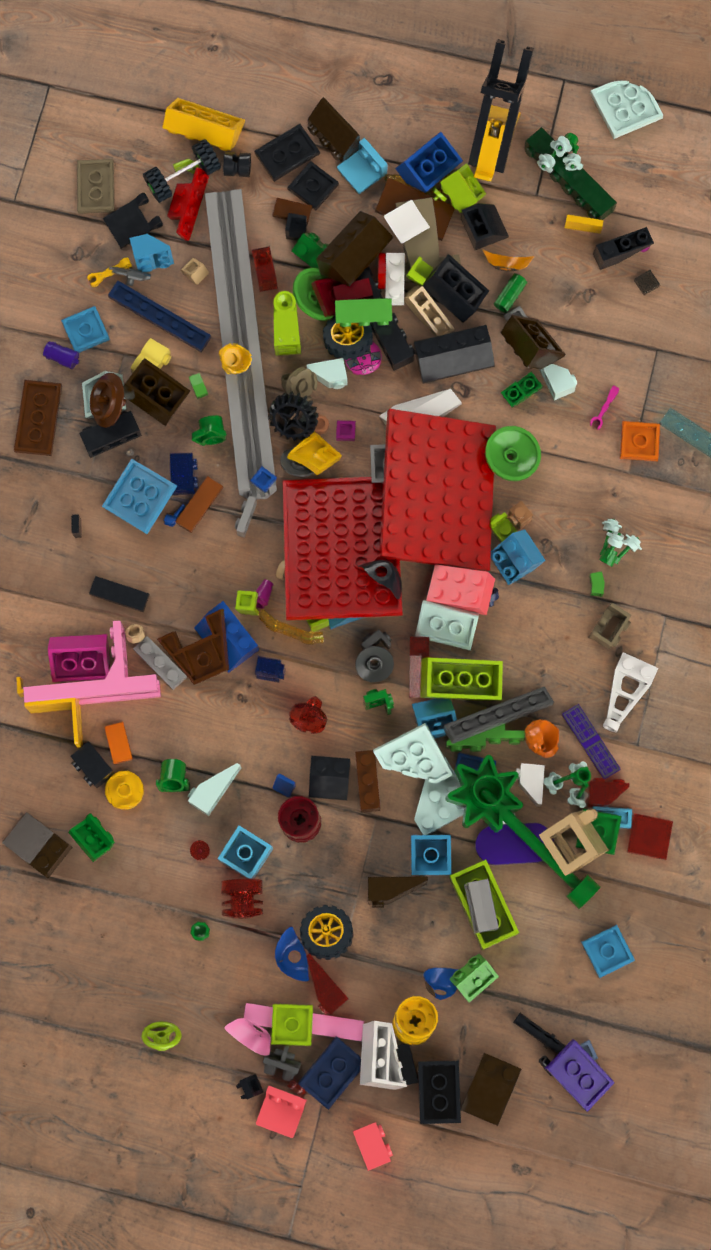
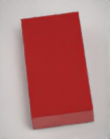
(382, 271)

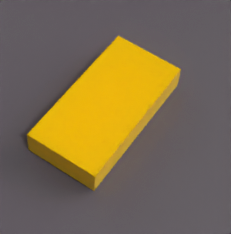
(584, 224)

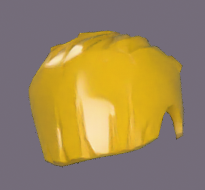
(235, 358)

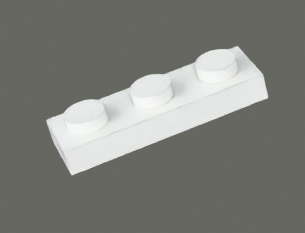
(395, 277)

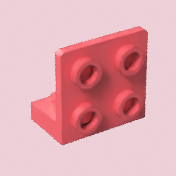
(281, 1112)

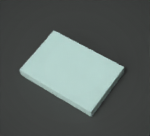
(447, 625)

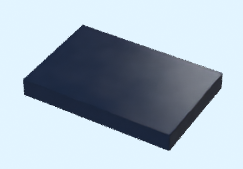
(331, 1073)

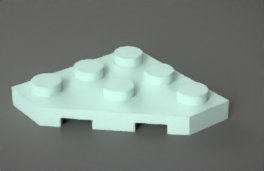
(415, 756)
(433, 809)

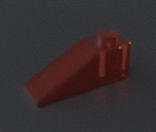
(418, 650)
(326, 990)

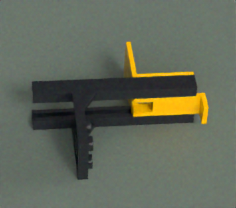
(498, 124)

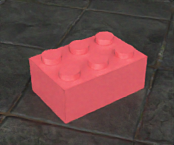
(461, 588)

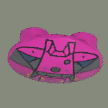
(367, 363)

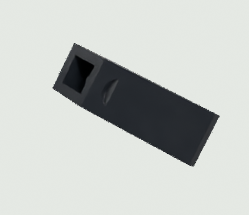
(621, 248)

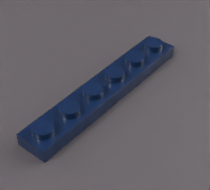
(159, 316)

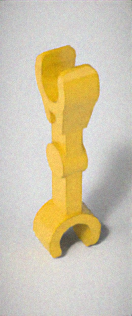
(124, 263)

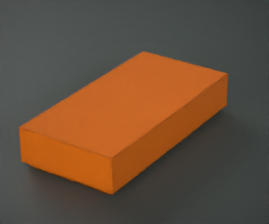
(118, 743)

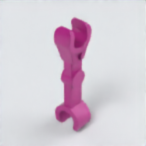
(611, 396)

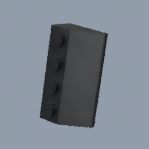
(454, 354)

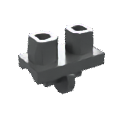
(282, 1060)

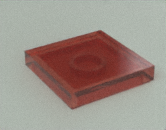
(649, 836)

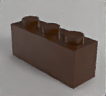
(367, 781)

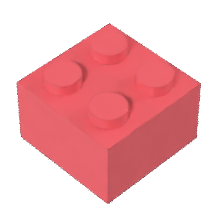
(372, 1146)

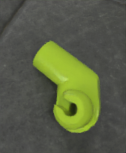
(178, 166)

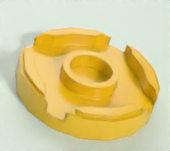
(124, 790)

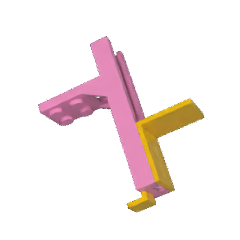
(71, 695)

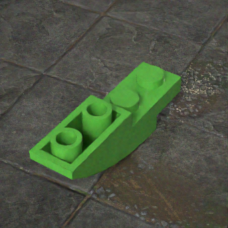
(493, 735)

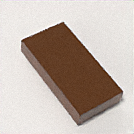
(284, 207)

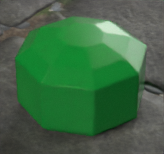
(200, 931)

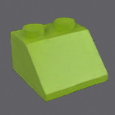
(462, 188)

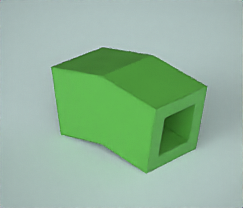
(198, 385)
(597, 584)

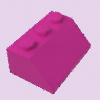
(79, 657)

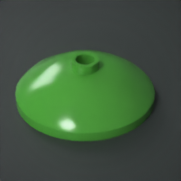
(304, 293)
(518, 444)

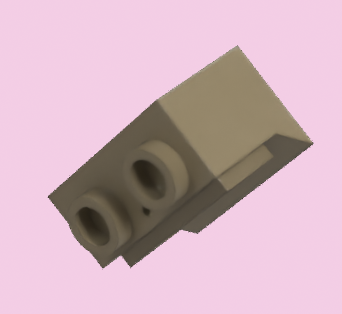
(614, 639)

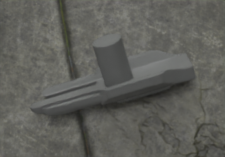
(131, 274)

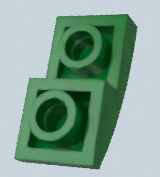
(522, 389)

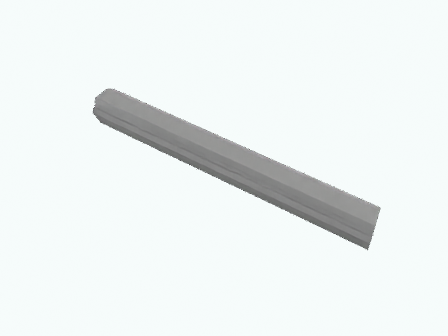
(239, 326)

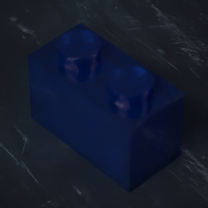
(182, 473)

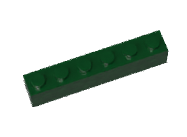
(574, 183)

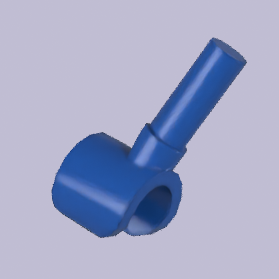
(170, 520)

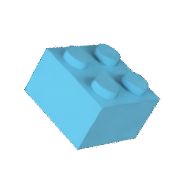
(245, 853)

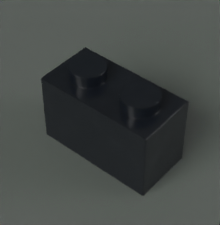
(92, 764)

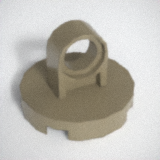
(301, 381)

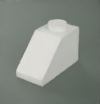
(531, 781)

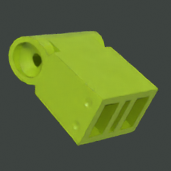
(286, 325)

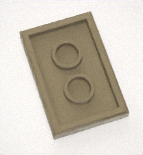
(95, 186)

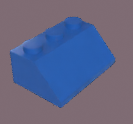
(429, 163)
(239, 642)

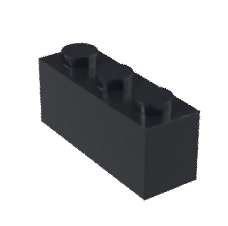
(101, 439)

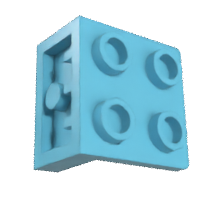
(363, 167)

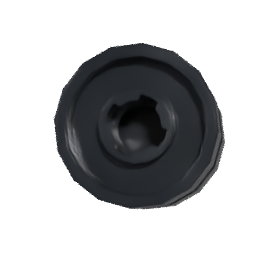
(237, 164)

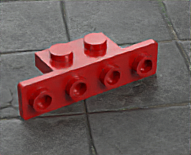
(187, 202)

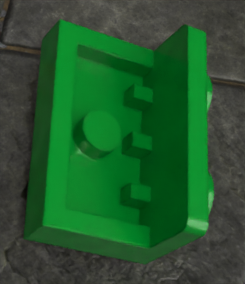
(309, 248)
(378, 698)
(92, 837)

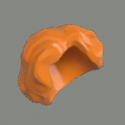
(542, 738)

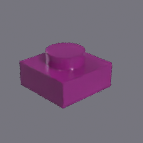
(345, 430)

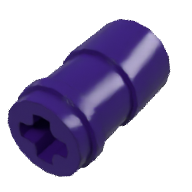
(62, 355)

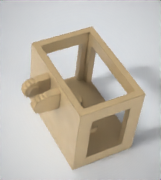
(583, 828)

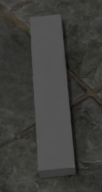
(498, 715)

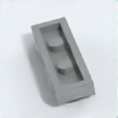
(160, 662)

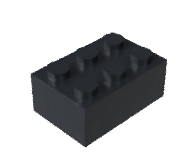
(439, 1092)

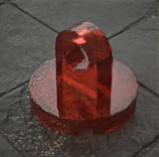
(308, 716)

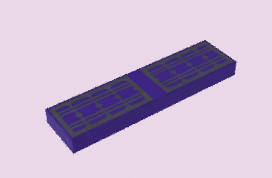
(591, 742)

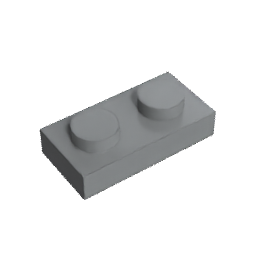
(248, 508)

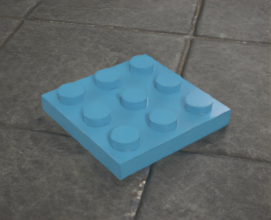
(139, 496)

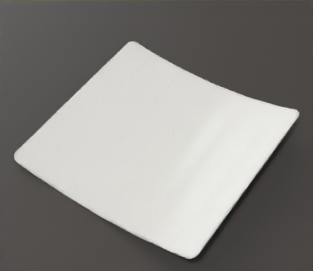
(406, 221)

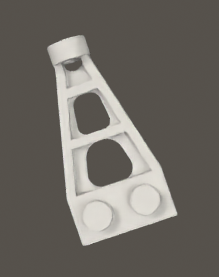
(636, 670)

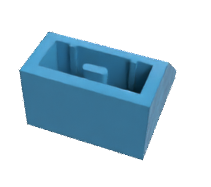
(150, 253)
(516, 556)
(435, 715)

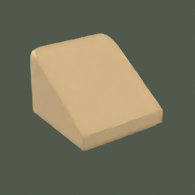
(195, 271)

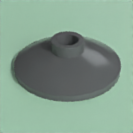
(293, 467)
(378, 671)

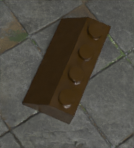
(353, 249)

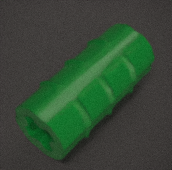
(510, 293)

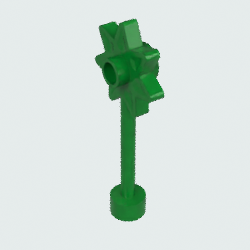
(488, 797)

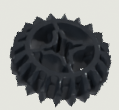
(284, 408)

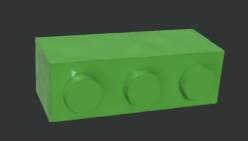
(363, 311)

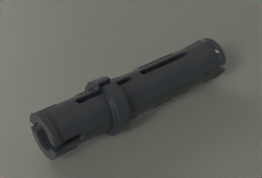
(540, 1034)

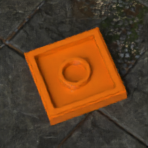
(640, 441)

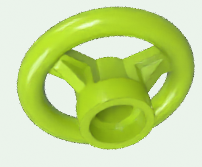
(161, 1037)

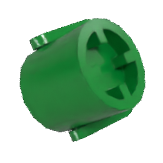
(210, 431)
(173, 776)

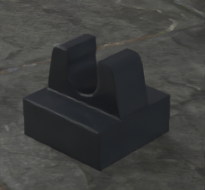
(250, 1086)

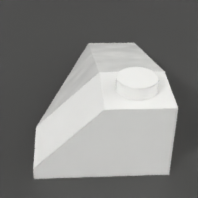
(435, 404)

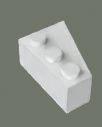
(379, 1057)

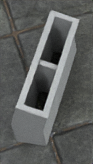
(481, 906)

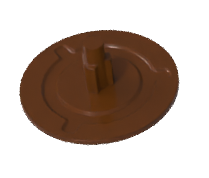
(107, 400)

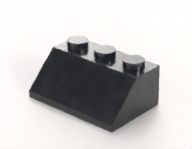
(455, 288)

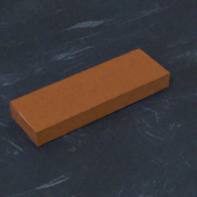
(199, 504)

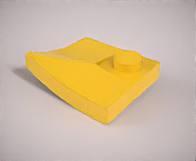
(315, 454)

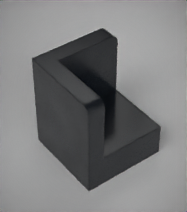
(295, 226)

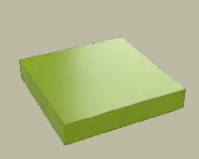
(292, 1024)

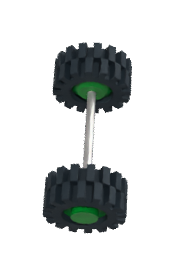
(205, 157)

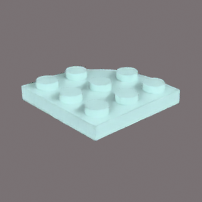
(625, 107)

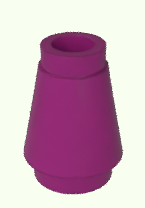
(264, 592)

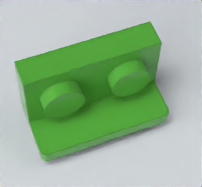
(473, 977)

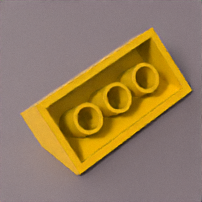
(203, 123)

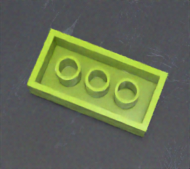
(461, 679)
(506, 924)

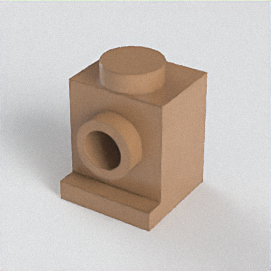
(519, 516)

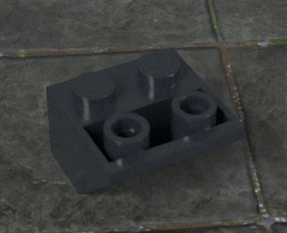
(483, 225)

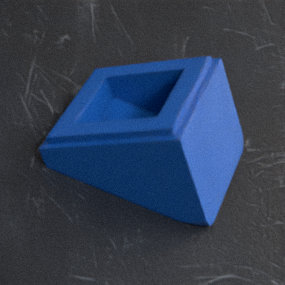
(284, 785)

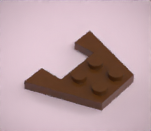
(202, 658)

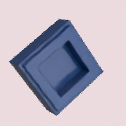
(263, 479)

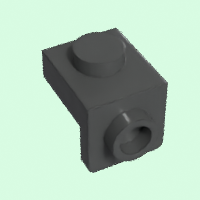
(375, 639)

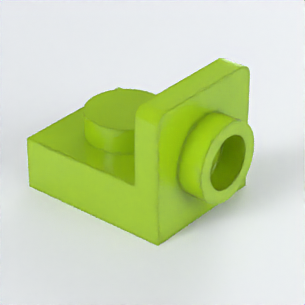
(501, 526)

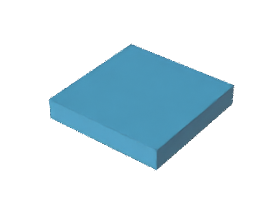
(85, 329)
(608, 951)

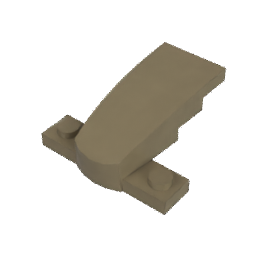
(426, 242)

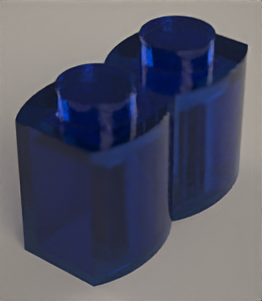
(270, 669)

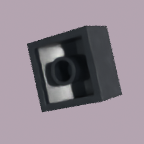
(329, 778)

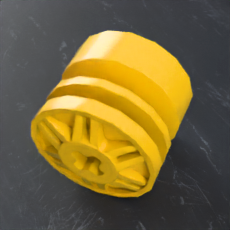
(422, 1012)

